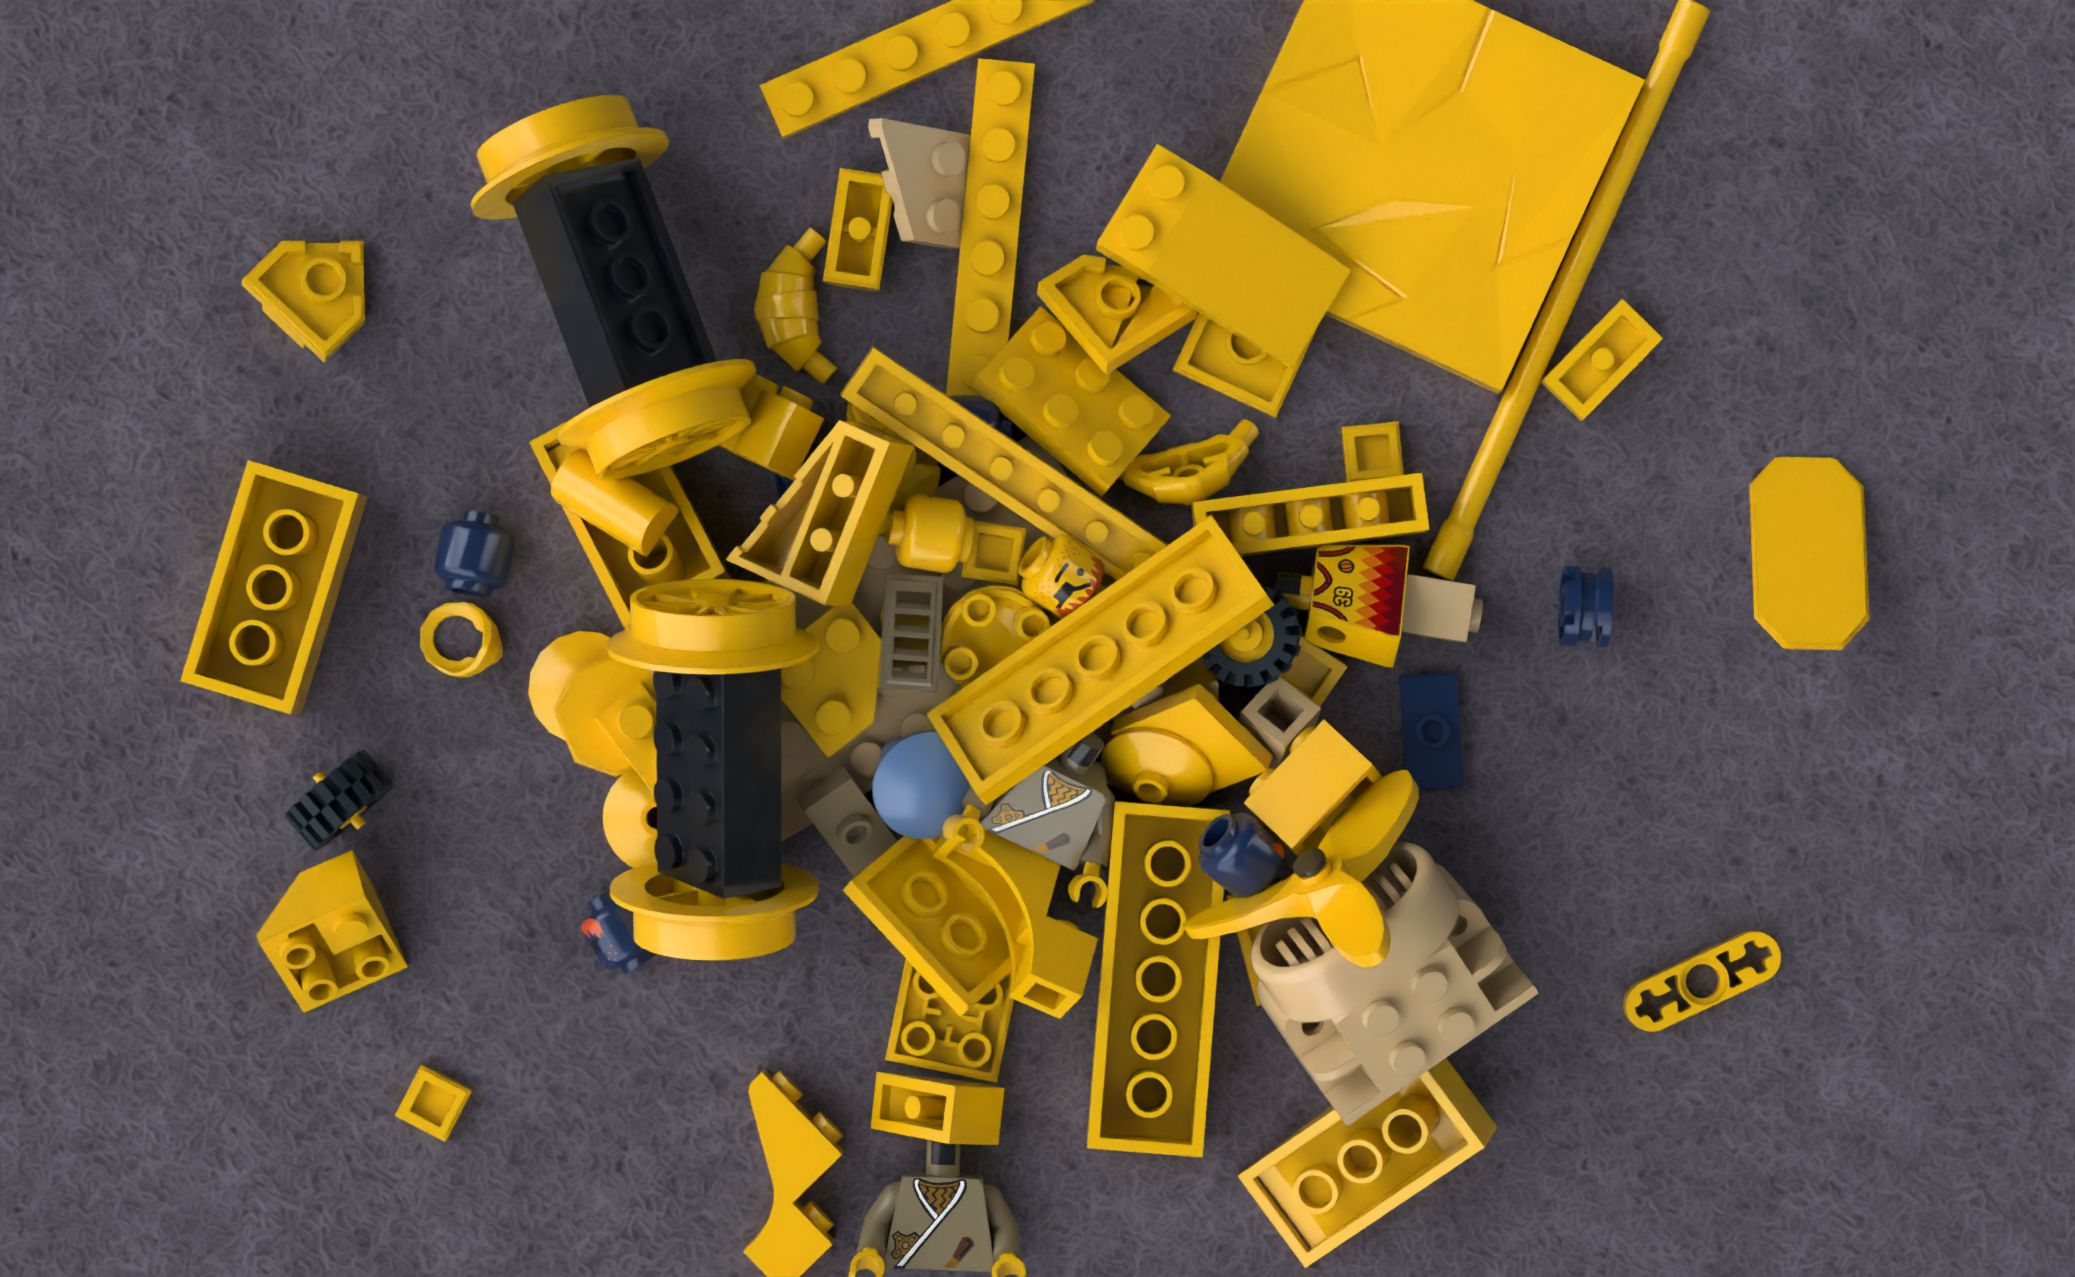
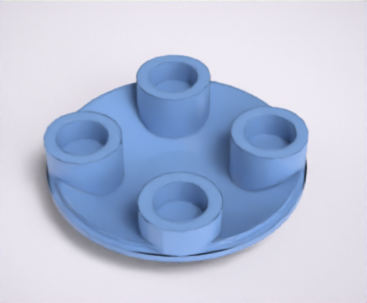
(918, 785)

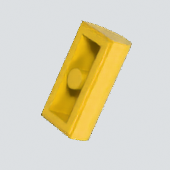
(858, 231)
(615, 506)

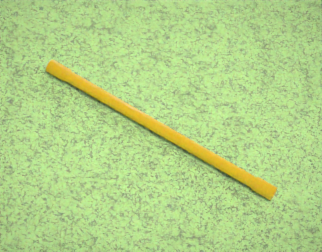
(1674, 49)

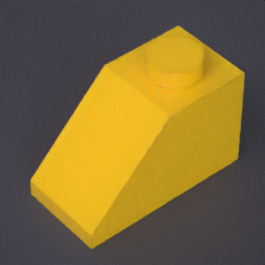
(937, 1109)

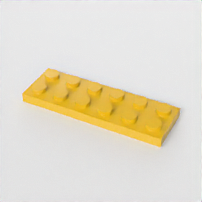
(1099, 660)

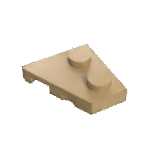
(925, 180)

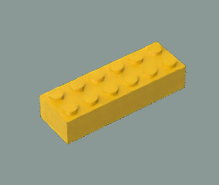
(1154, 986)

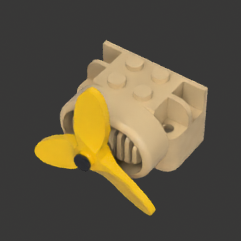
(1372, 955)

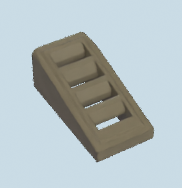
(905, 680)

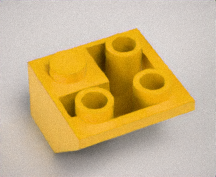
(330, 934)

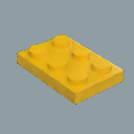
(1068, 403)
(934, 921)

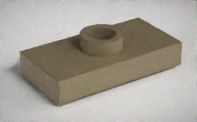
(847, 821)

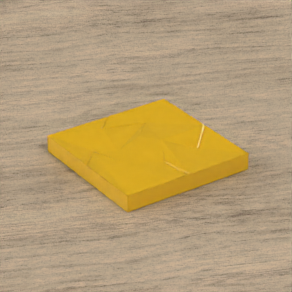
(1434, 164)

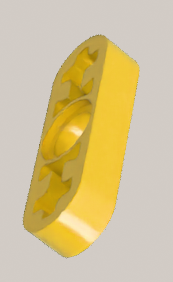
(1734, 950)

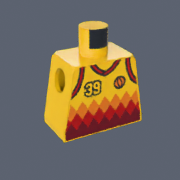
(1352, 599)

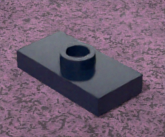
(1431, 730)

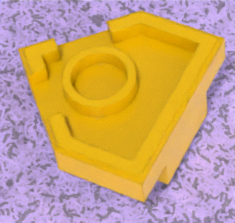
(312, 292)

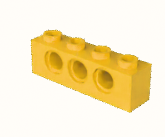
(1320, 514)

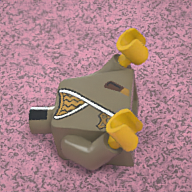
(1055, 812)
(940, 1222)

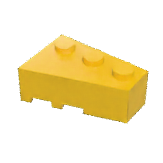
(829, 516)

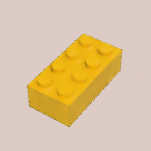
(274, 588)

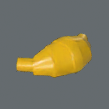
(789, 308)
(1193, 469)

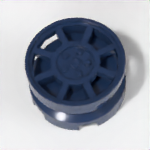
(1585, 606)

